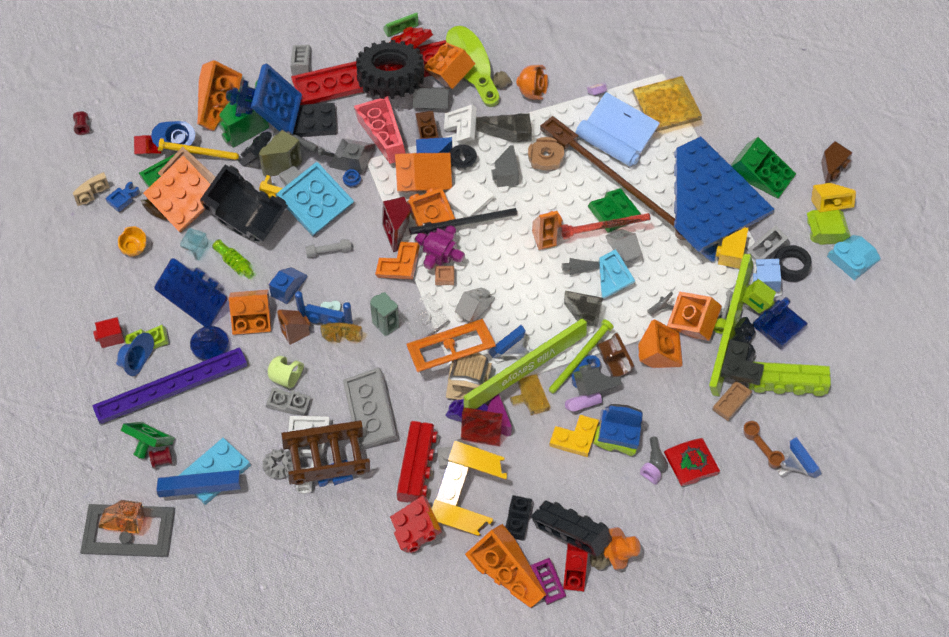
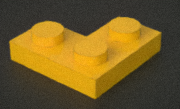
(576, 441)

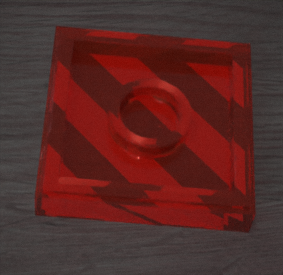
(481, 426)

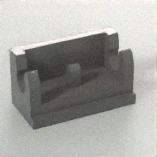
(431, 97)

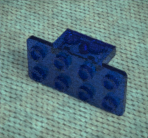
(192, 291)

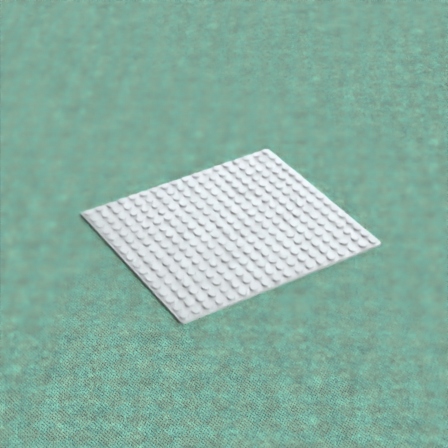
(531, 281)

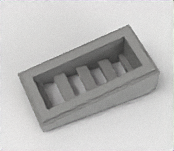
(300, 61)

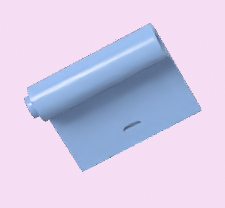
(618, 133)

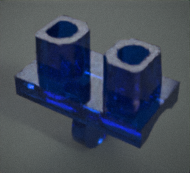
(239, 97)

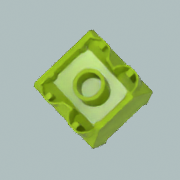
(827, 227)

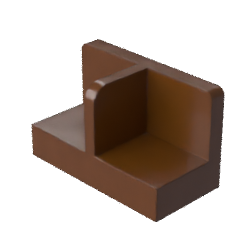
(615, 356)

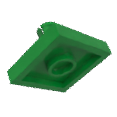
(147, 437)

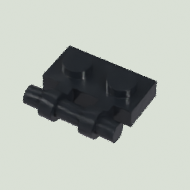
(253, 150)

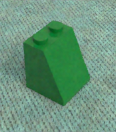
(242, 128)

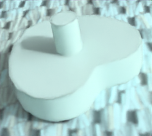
(335, 305)

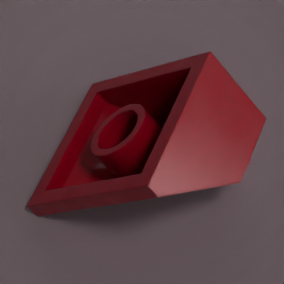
(395, 220)

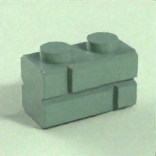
(384, 313)

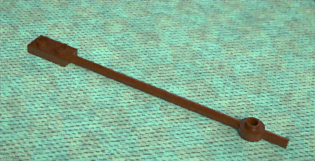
(567, 138)

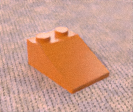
(423, 171)

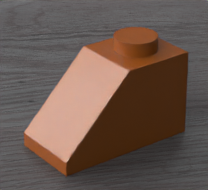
(293, 325)

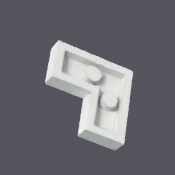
(463, 121)

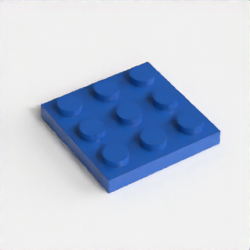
(276, 99)

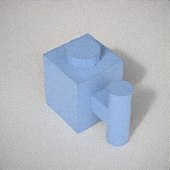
(769, 273)

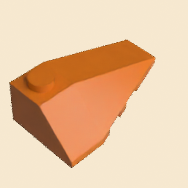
(213, 85)

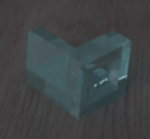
(195, 242)

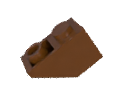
(426, 125)
(834, 161)

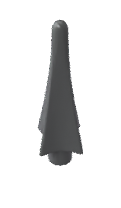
(577, 266)

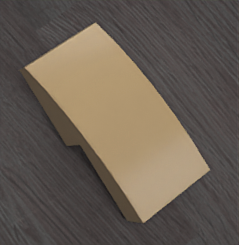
(85, 191)

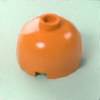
(533, 82)

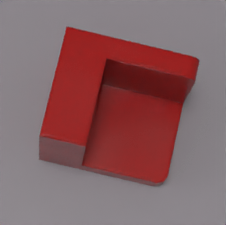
(145, 145)

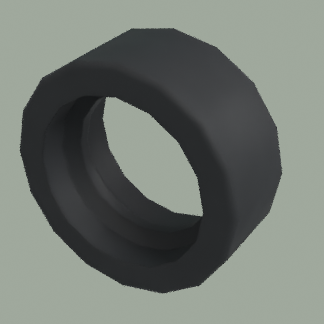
(796, 252)

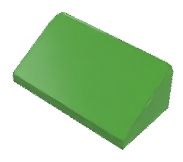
(399, 25)

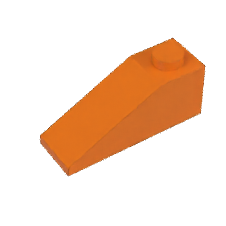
(545, 230)

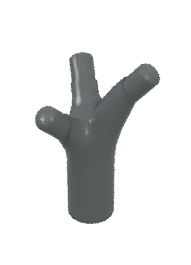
(662, 304)

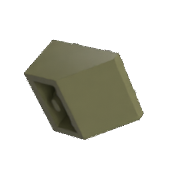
(280, 154)

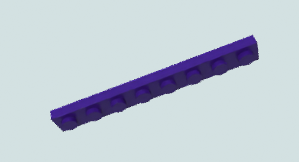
(169, 385)

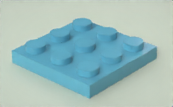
(315, 198)

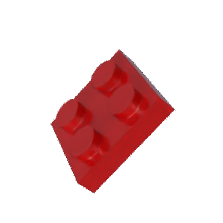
(413, 36)

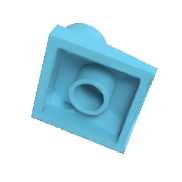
(854, 256)

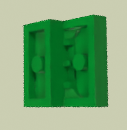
(613, 206)

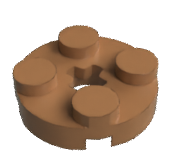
(542, 162)

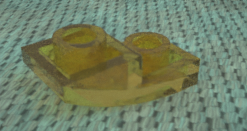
(335, 332)

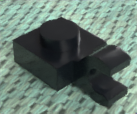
(744, 330)

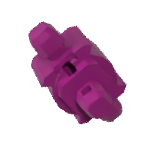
(440, 247)

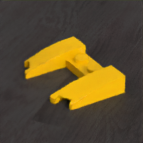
(460, 460)

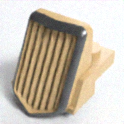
(467, 375)

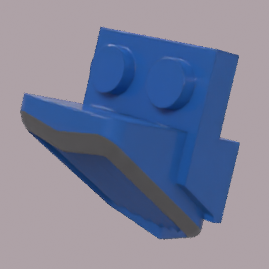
(620, 425)

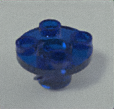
(209, 342)

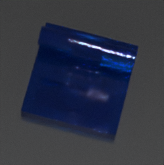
(780, 323)

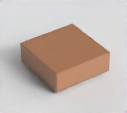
(444, 275)

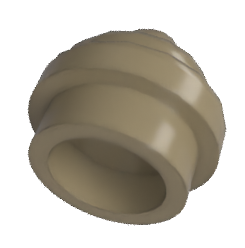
(501, 79)
(599, 562)

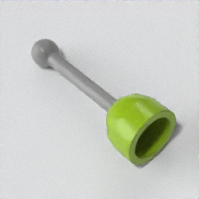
(720, 323)

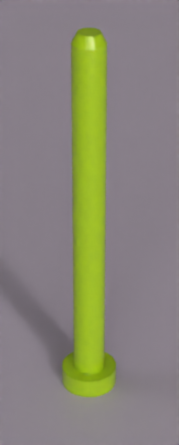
(605, 326)

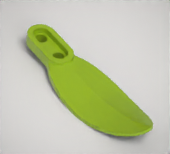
(467, 40)

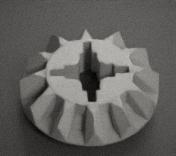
(278, 471)

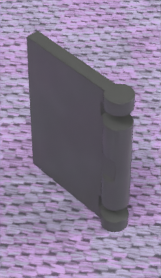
(311, 146)

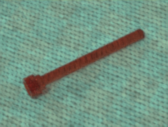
(569, 231)

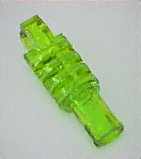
(233, 259)

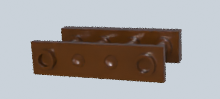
(325, 434)

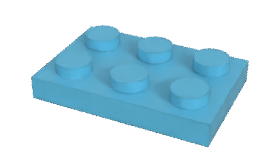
(217, 459)

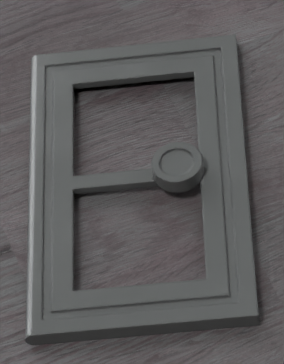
(124, 548)

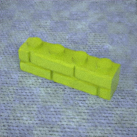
(793, 378)

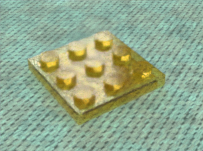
(668, 103)

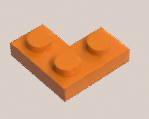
(402, 266)

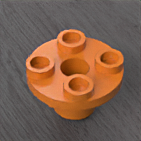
(621, 548)

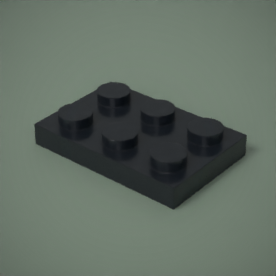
(315, 120)

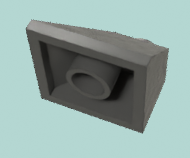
(352, 155)

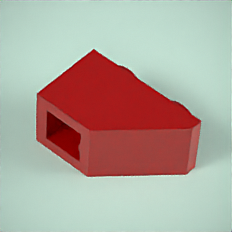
(575, 568)

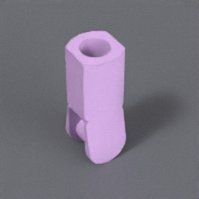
(582, 401)

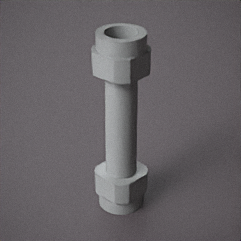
(344, 245)

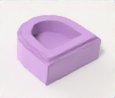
(597, 89)
(651, 473)

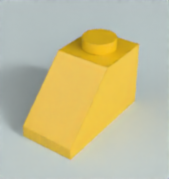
(832, 197)
(732, 249)

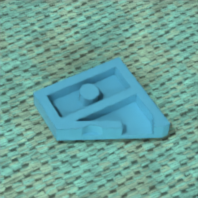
(613, 274)

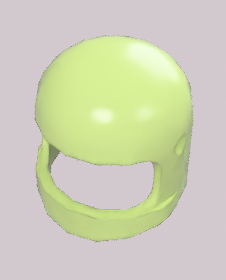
(282, 373)

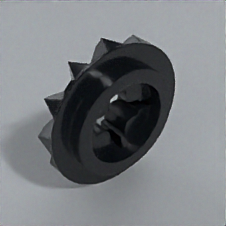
(469, 154)

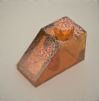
(123, 516)

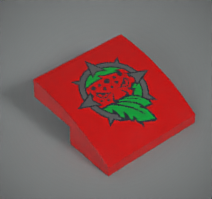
(691, 461)

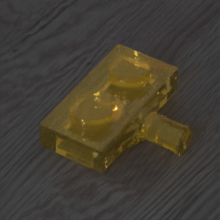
(531, 395)

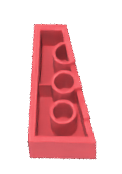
(381, 126)

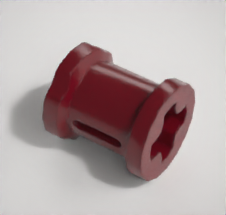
(81, 125)
(160, 457)

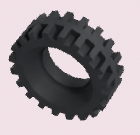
(390, 82)

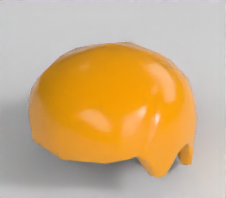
(132, 241)

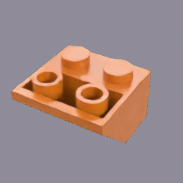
(449, 65)
(250, 311)

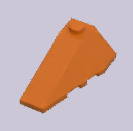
(504, 561)

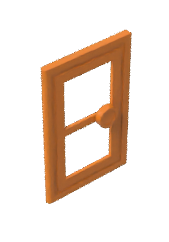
(479, 325)

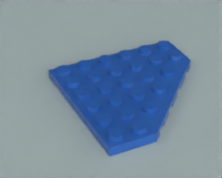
(712, 196)

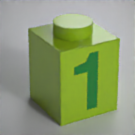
(759, 296)

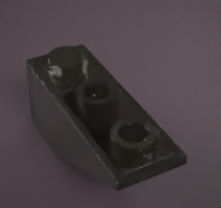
(507, 127)

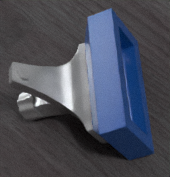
(511, 345)
(799, 461)

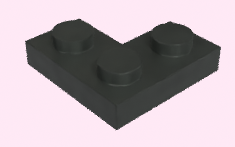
(737, 367)

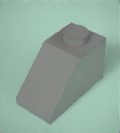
(625, 244)
(769, 244)

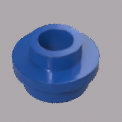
(351, 178)

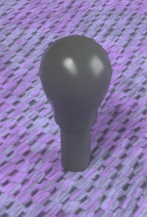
(657, 457)

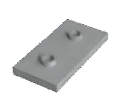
(370, 404)

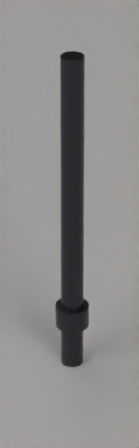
(428, 227)

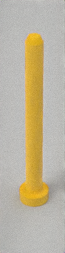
(197, 150)

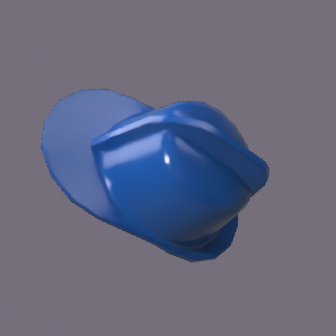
(173, 132)
(134, 355)

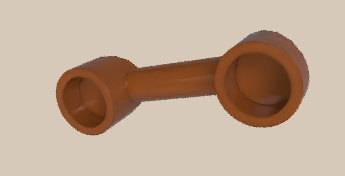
(751, 432)

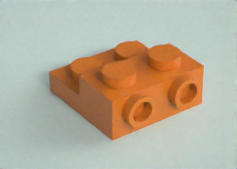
(430, 207)

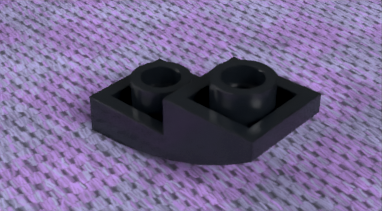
(518, 516)

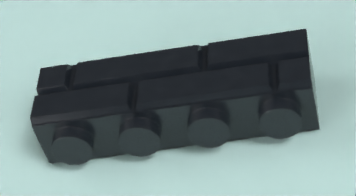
(572, 528)

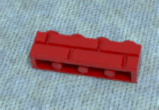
(416, 461)

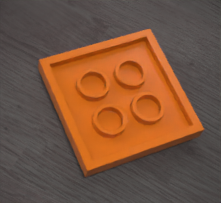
(179, 193)

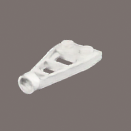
(306, 422)

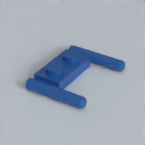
(323, 315)

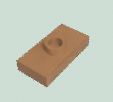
(732, 400)

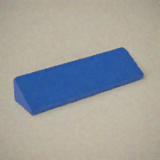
(198, 483)

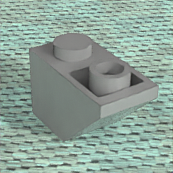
(474, 303)

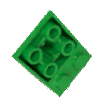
(763, 168)

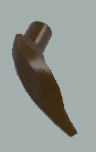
(147, 204)

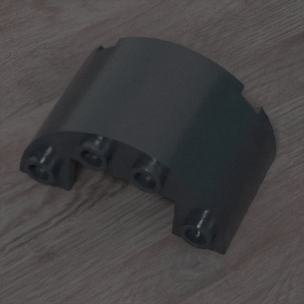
(241, 206)

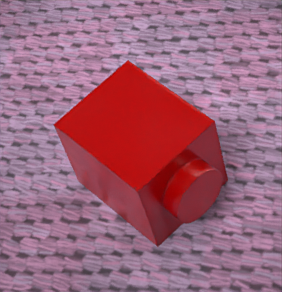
(108, 332)

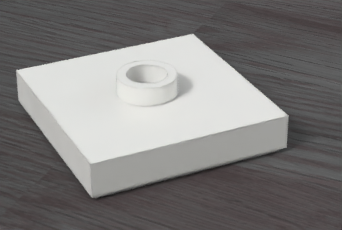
(468, 196)

